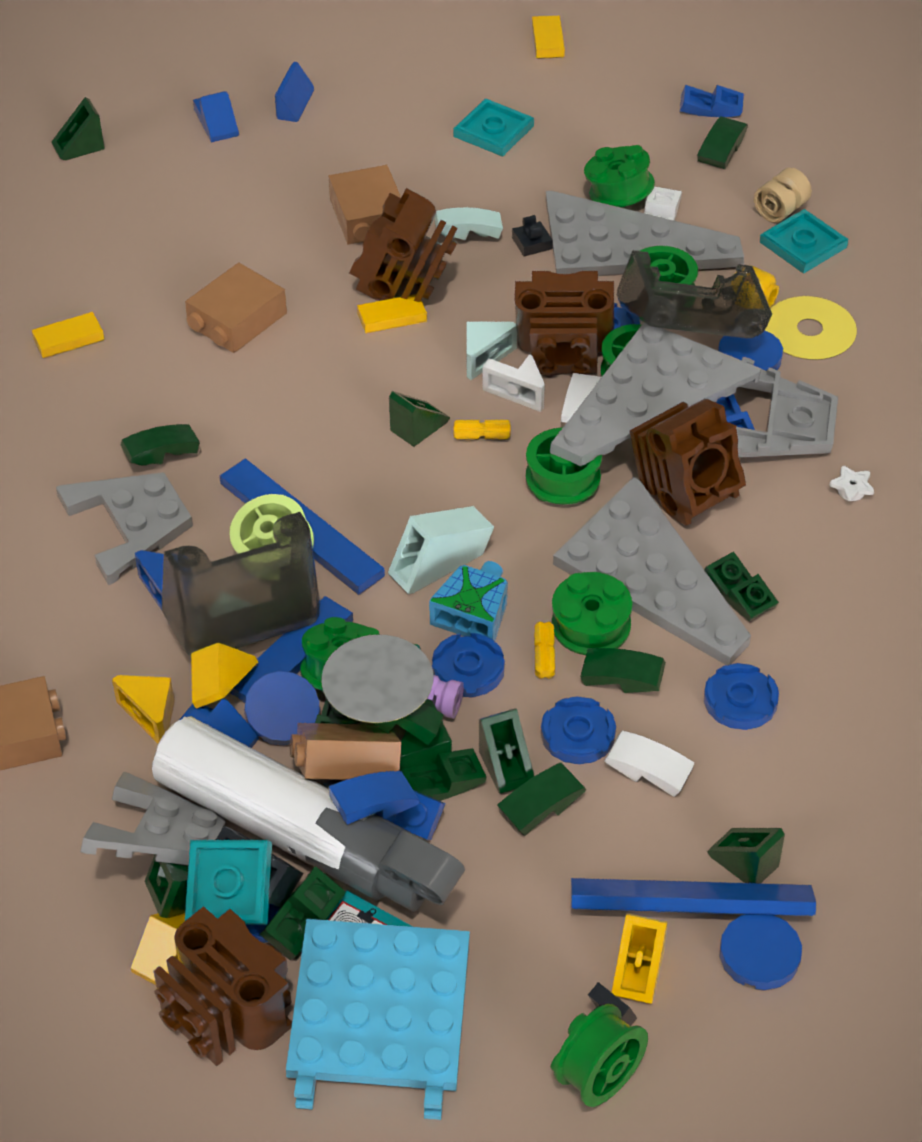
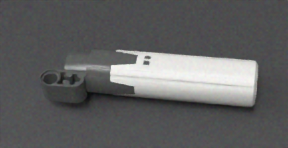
(301, 817)

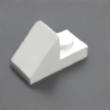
(517, 385)

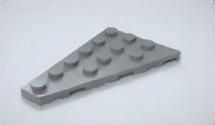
(602, 237)
(644, 381)
(666, 582)

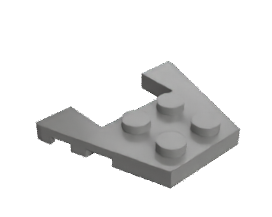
(798, 418)
(142, 509)
(164, 828)

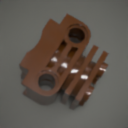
(400, 249)
(564, 320)
(689, 458)
(223, 987)

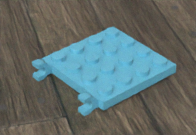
(378, 1008)

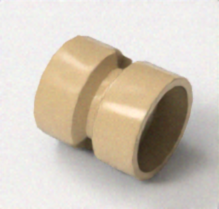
(782, 195)

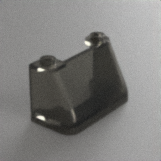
(729, 308)
(243, 594)

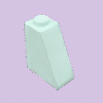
(438, 545)

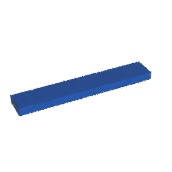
(330, 546)
(692, 897)

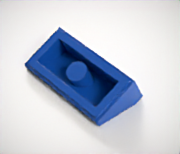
(293, 94)

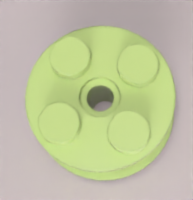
(255, 521)

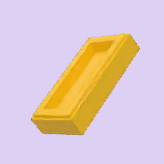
(548, 36)
(391, 313)
(67, 334)

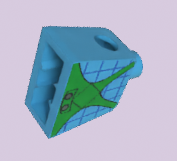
(471, 601)

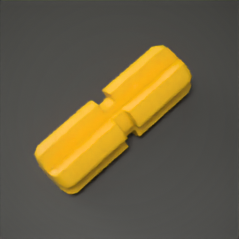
(474, 429)
(544, 650)

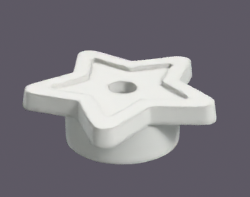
(849, 477)

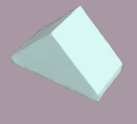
(488, 341)

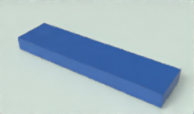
(287, 651)

